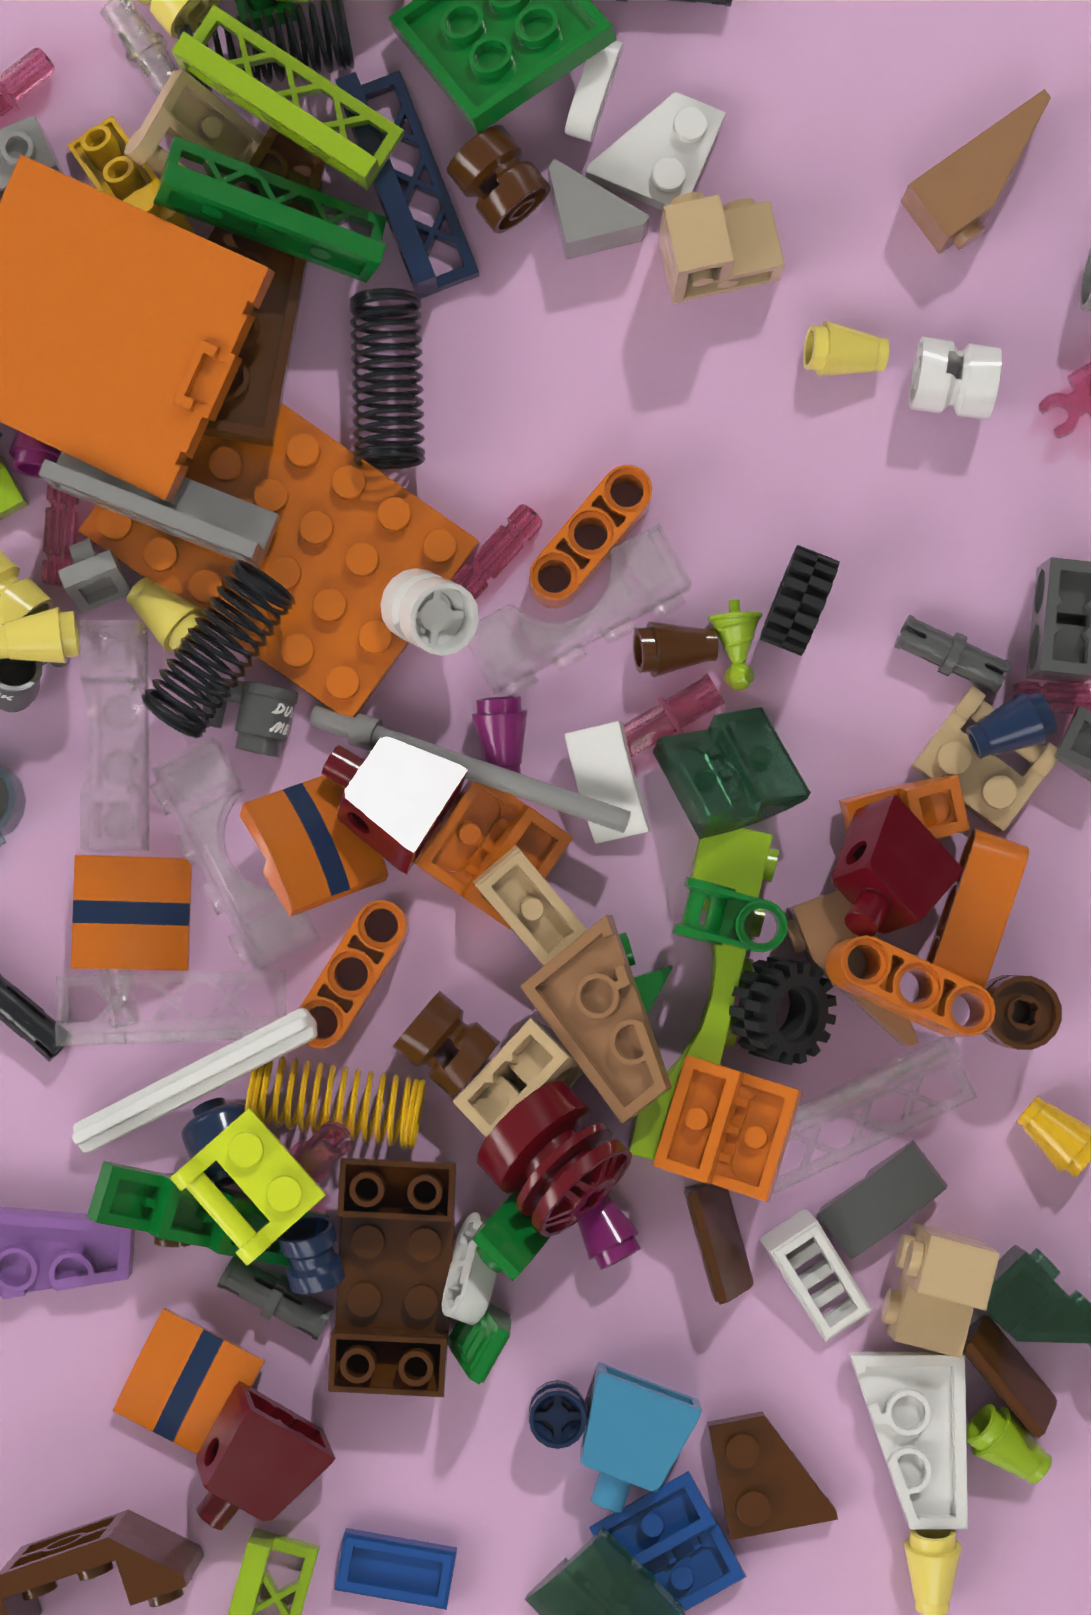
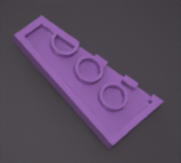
(59, 1251)

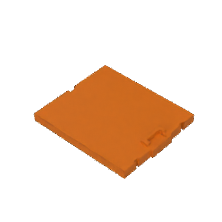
(115, 327)

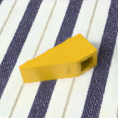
(112, 172)

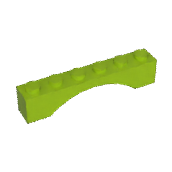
(739, 862)

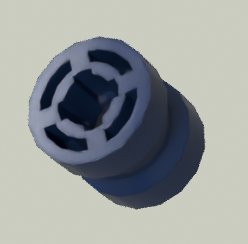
(311, 1255)
(557, 1425)

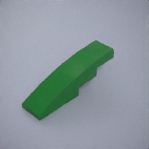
(155, 1205)

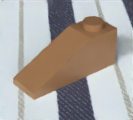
(962, 189)
(820, 925)

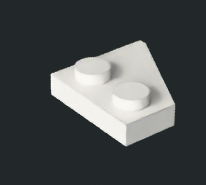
(661, 152)

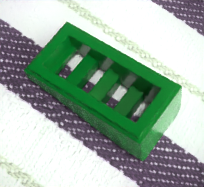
(480, 1344)

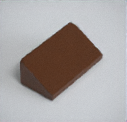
(719, 1241)
(1010, 1375)

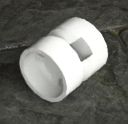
(955, 378)
(429, 611)

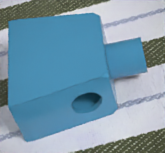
(633, 1434)

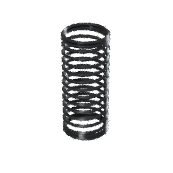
(342, 50)
(388, 453)
(256, 588)

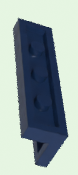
(396, 204)

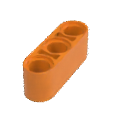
(596, 510)
(978, 906)
(374, 954)
(936, 987)

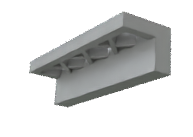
(196, 514)

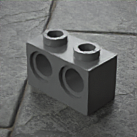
(1061, 622)

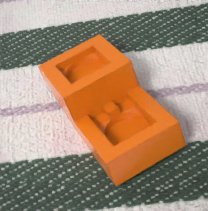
(933, 801)

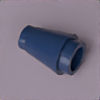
(1013, 726)

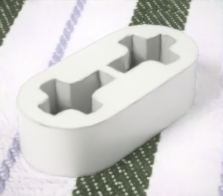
(593, 92)
(469, 1278)

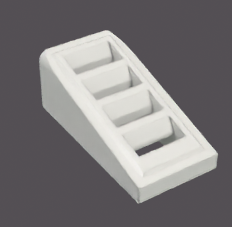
(789, 1250)

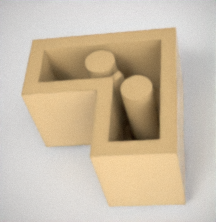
(718, 247)
(938, 1288)

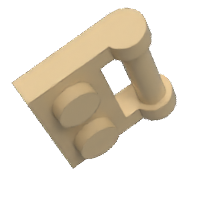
(196, 115)
(987, 784)

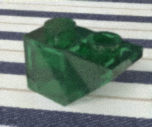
(1033, 1305)

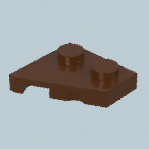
(762, 1479)

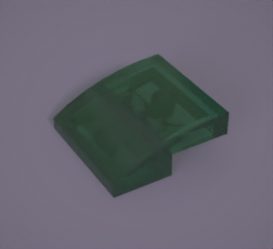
(731, 772)
(602, 1582)

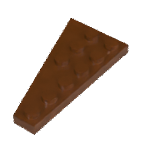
(257, 391)

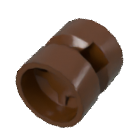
(493, 173)
(1025, 1012)
(430, 1030)

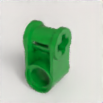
(726, 916)

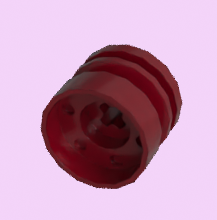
(553, 1158)

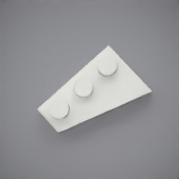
(921, 1429)

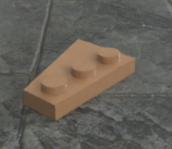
(601, 1019)

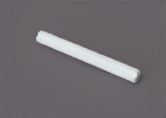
(195, 1080)

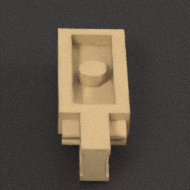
(529, 905)

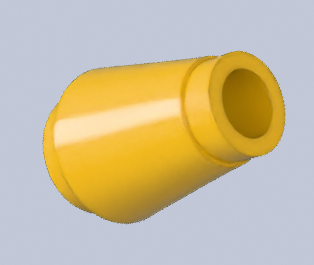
(1058, 1135)

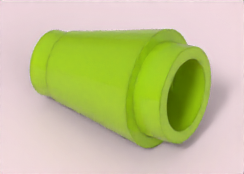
(1004, 1442)

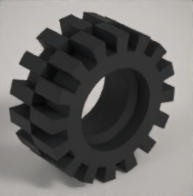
(799, 600)
(760, 1004)

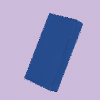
(395, 1568)

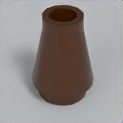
(670, 647)

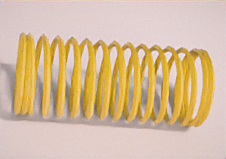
(407, 1120)

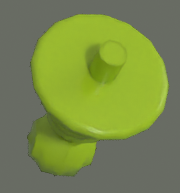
(736, 634)

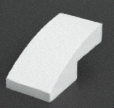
(606, 774)

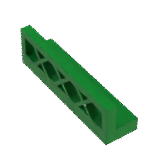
(267, 217)

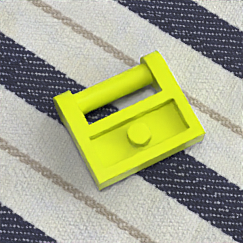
(265, 1175)

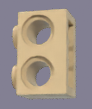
(521, 1067)

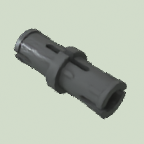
(952, 654)
(275, 1297)

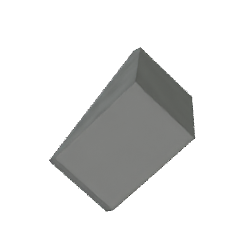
(590, 215)

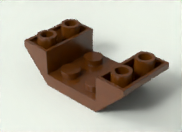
(396, 1268)
(148, 1557)

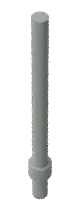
(365, 732)

